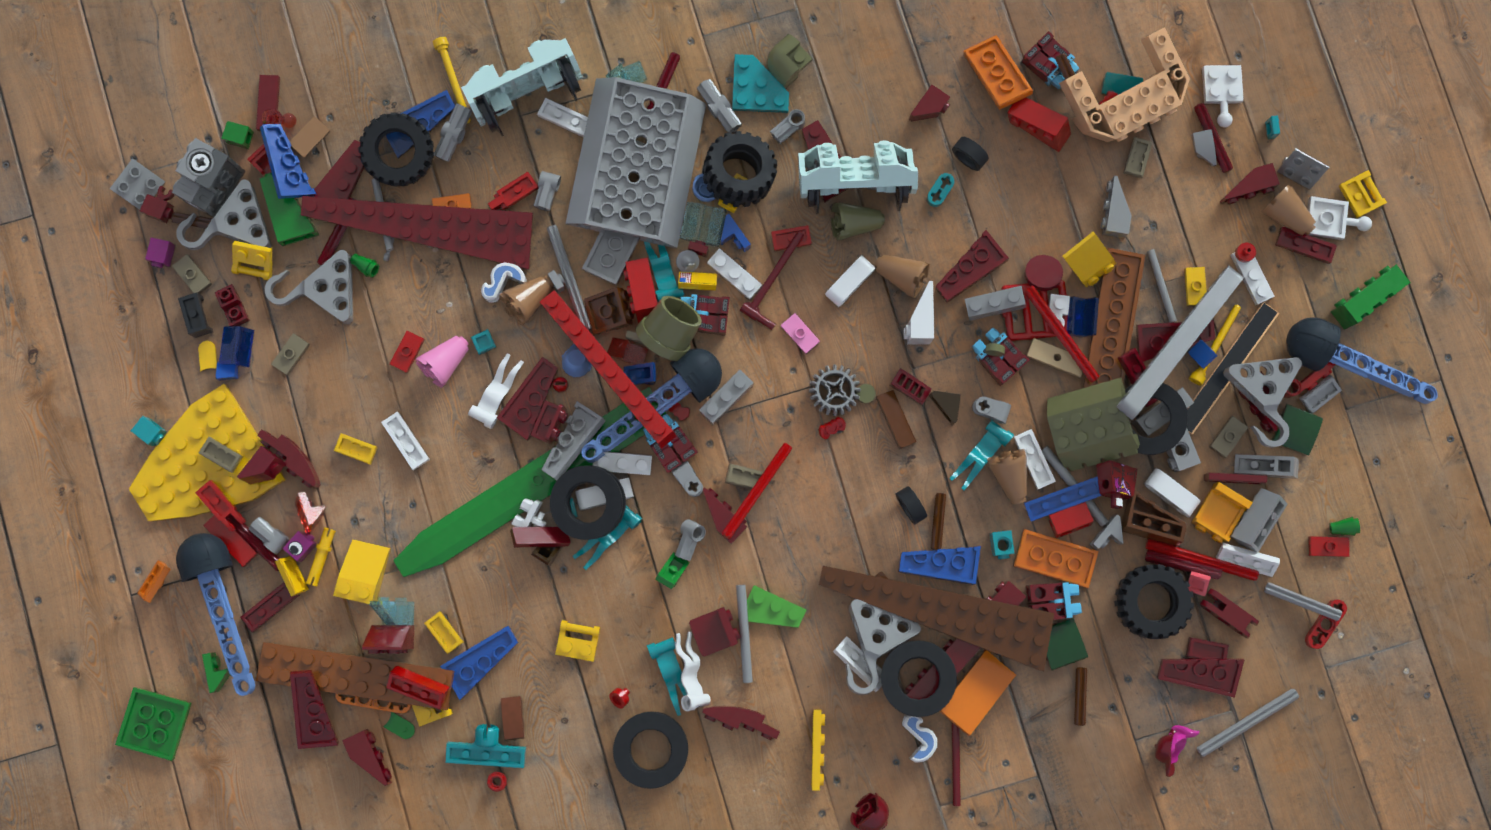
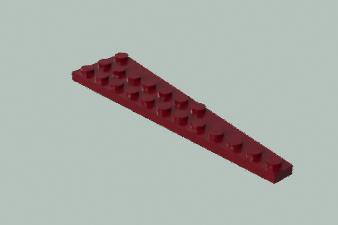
(469, 231)

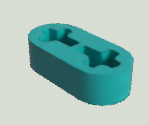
(943, 192)

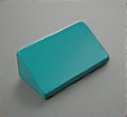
(1119, 83)

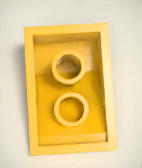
(1089, 260)
(362, 572)

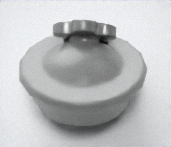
(687, 261)

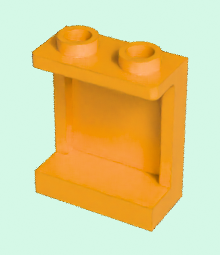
(1220, 512)

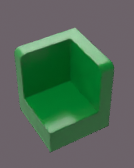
(237, 135)

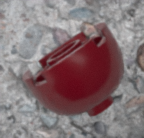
(871, 814)

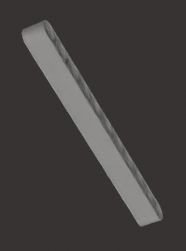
(1179, 343)

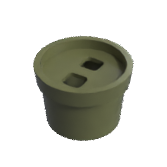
(669, 328)

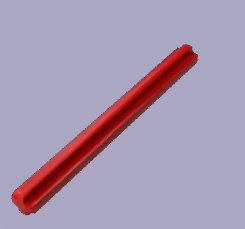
(1062, 334)
(756, 491)
(1227, 567)

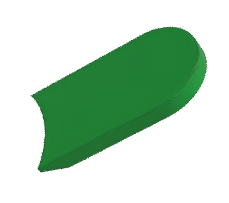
(400, 726)

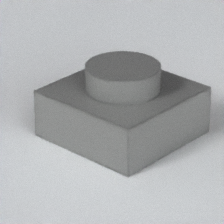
(557, 281)

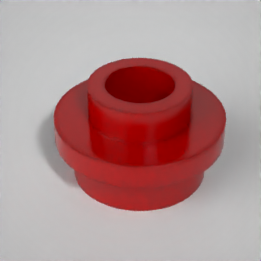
(490, 781)

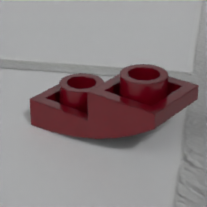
(232, 306)

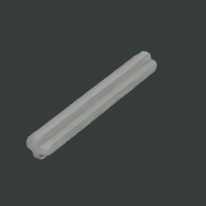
(1303, 601)

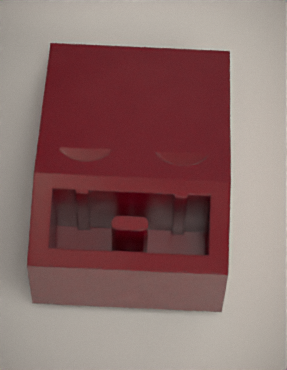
(389, 639)

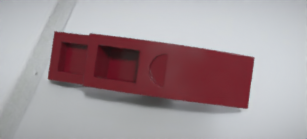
(296, 462)
(733, 716)

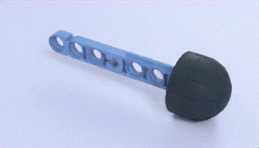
(1318, 343)
(696, 373)
(202, 559)

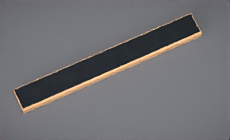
(1236, 354)

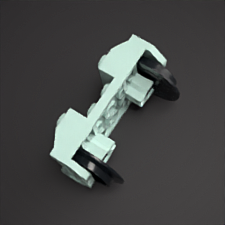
(548, 69)
(888, 171)

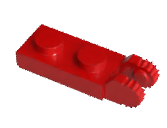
(219, 504)

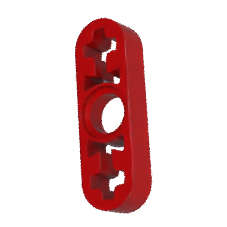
(1317, 625)

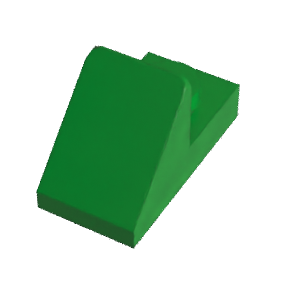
(672, 571)
(215, 678)

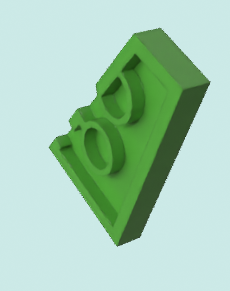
(771, 609)

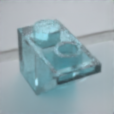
(394, 612)

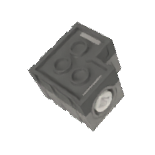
(206, 177)

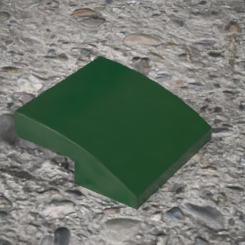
(1302, 429)
(1065, 645)

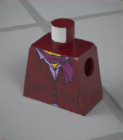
(1116, 482)

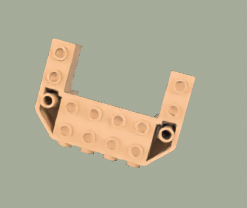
(1138, 104)

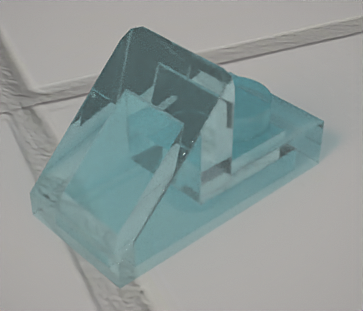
(632, 72)

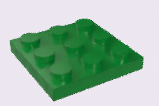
(153, 723)

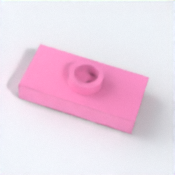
(800, 333)

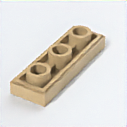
(1045, 354)

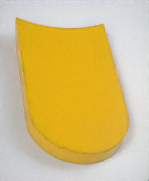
(207, 355)

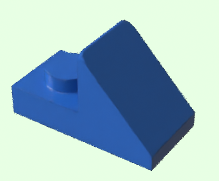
(732, 230)
(641, 373)

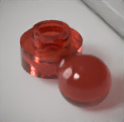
(287, 120)

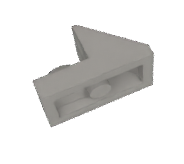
(1111, 529)

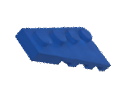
(428, 114)
(284, 165)
(944, 564)
(479, 660)

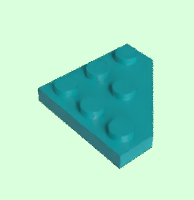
(756, 87)

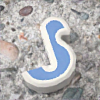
(499, 278)
(924, 735)

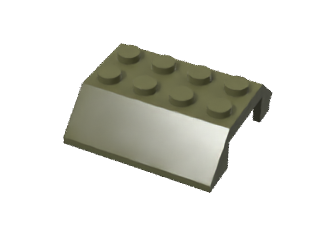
(1090, 425)

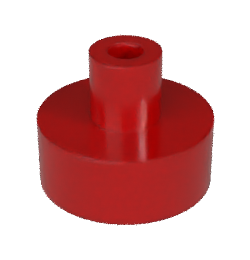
(1245, 252)
(619, 697)

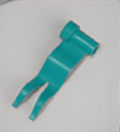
(663, 273)
(983, 450)
(629, 519)
(669, 668)

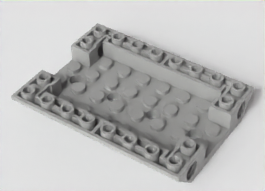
(612, 154)

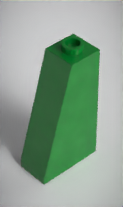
(286, 215)

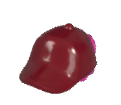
(1171, 745)

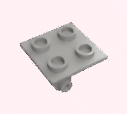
(1302, 169)
(136, 183)

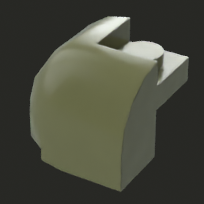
(787, 60)

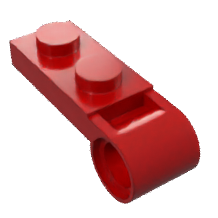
(1309, 381)

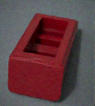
(894, 384)

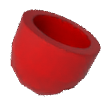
(560, 388)

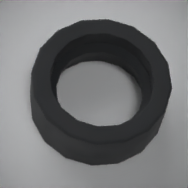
(970, 153)
(911, 505)

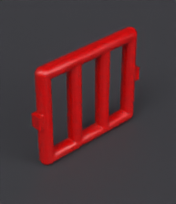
(1029, 334)

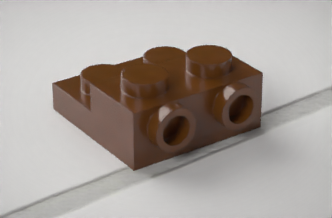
(609, 310)

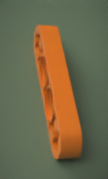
(372, 703)

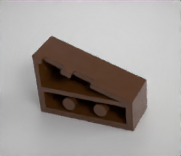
(1152, 522)

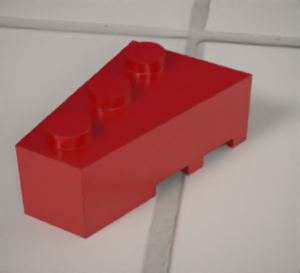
(1040, 122)
(640, 287)

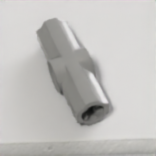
(719, 106)
(452, 132)

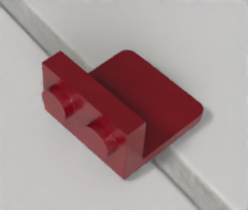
(549, 422)
(714, 631)

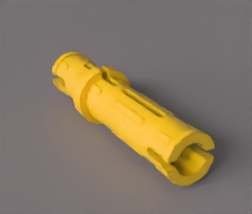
(320, 556)

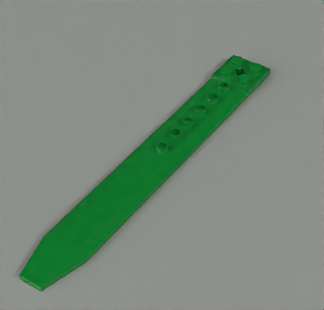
(497, 505)

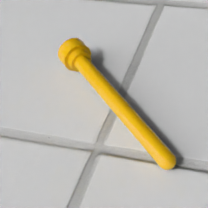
(441, 45)
(1198, 376)

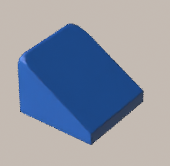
(1202, 354)
(226, 372)

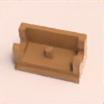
(309, 136)

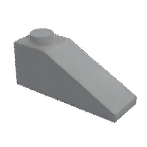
(1267, 465)

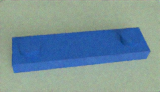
(1062, 499)

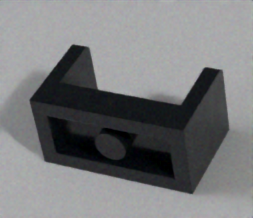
(194, 315)

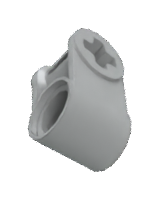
(995, 410)
(686, 476)

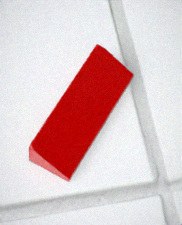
(417, 687)

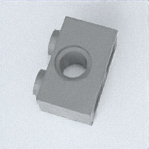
(1187, 459)

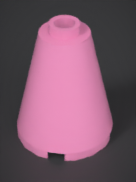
(443, 360)

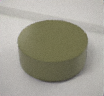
(995, 350)
(866, 394)

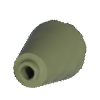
(854, 220)

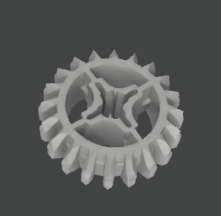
(827, 384)

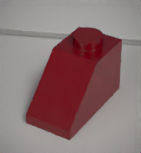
(930, 105)
(261, 467)

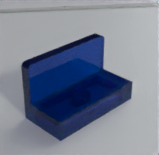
(1082, 317)
(236, 346)

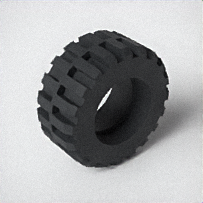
(745, 148)
(370, 149)
(1179, 601)

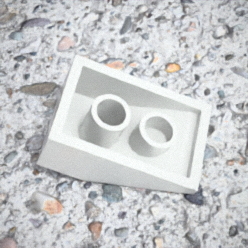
(921, 324)

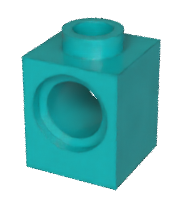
(148, 431)
(1006, 536)

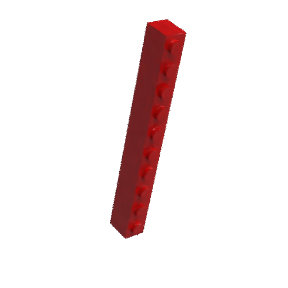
(608, 369)

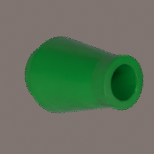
(365, 265)
(1347, 526)

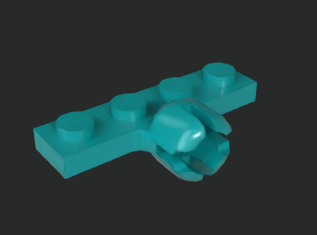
(486, 750)

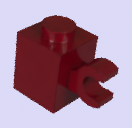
(158, 207)

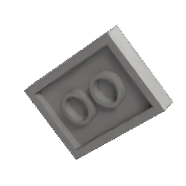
(609, 255)

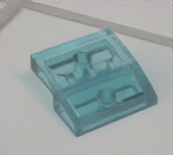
(703, 223)

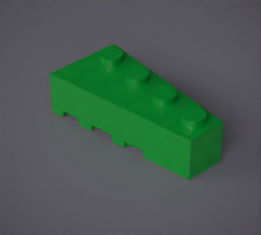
(1371, 296)

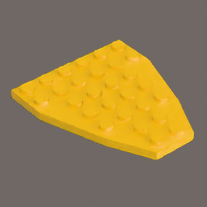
(177, 470)

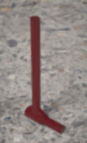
(751, 309)
(956, 765)

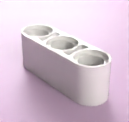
(850, 281)
(1172, 492)
(595, 497)

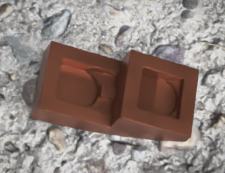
(512, 718)

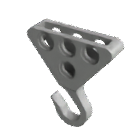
(220, 224)
(331, 297)
(1276, 382)
(889, 634)

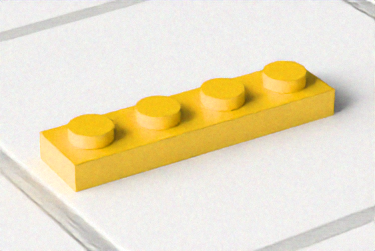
(817, 758)

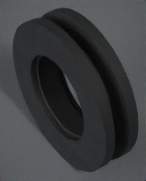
(1177, 425)
(561, 508)
(942, 663)
(632, 771)

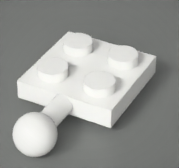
(1222, 86)
(1332, 218)

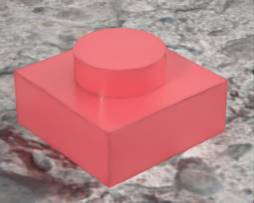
(1198, 583)

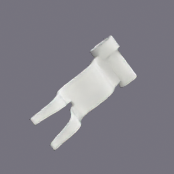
(494, 394)
(695, 696)

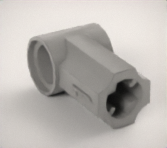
(787, 127)
(548, 185)
(691, 534)
(272, 537)

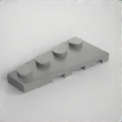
(578, 432)

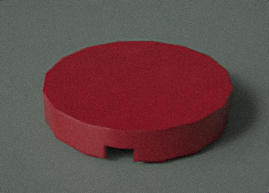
(1044, 272)

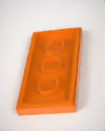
(998, 72)
(1055, 558)
(978, 692)

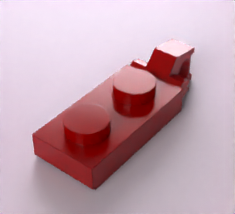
(513, 192)

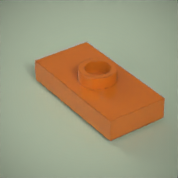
(461, 201)
(154, 581)

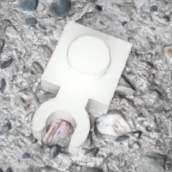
(1059, 305)

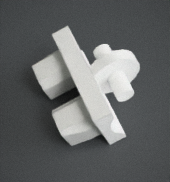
(532, 508)

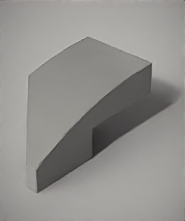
(1204, 146)

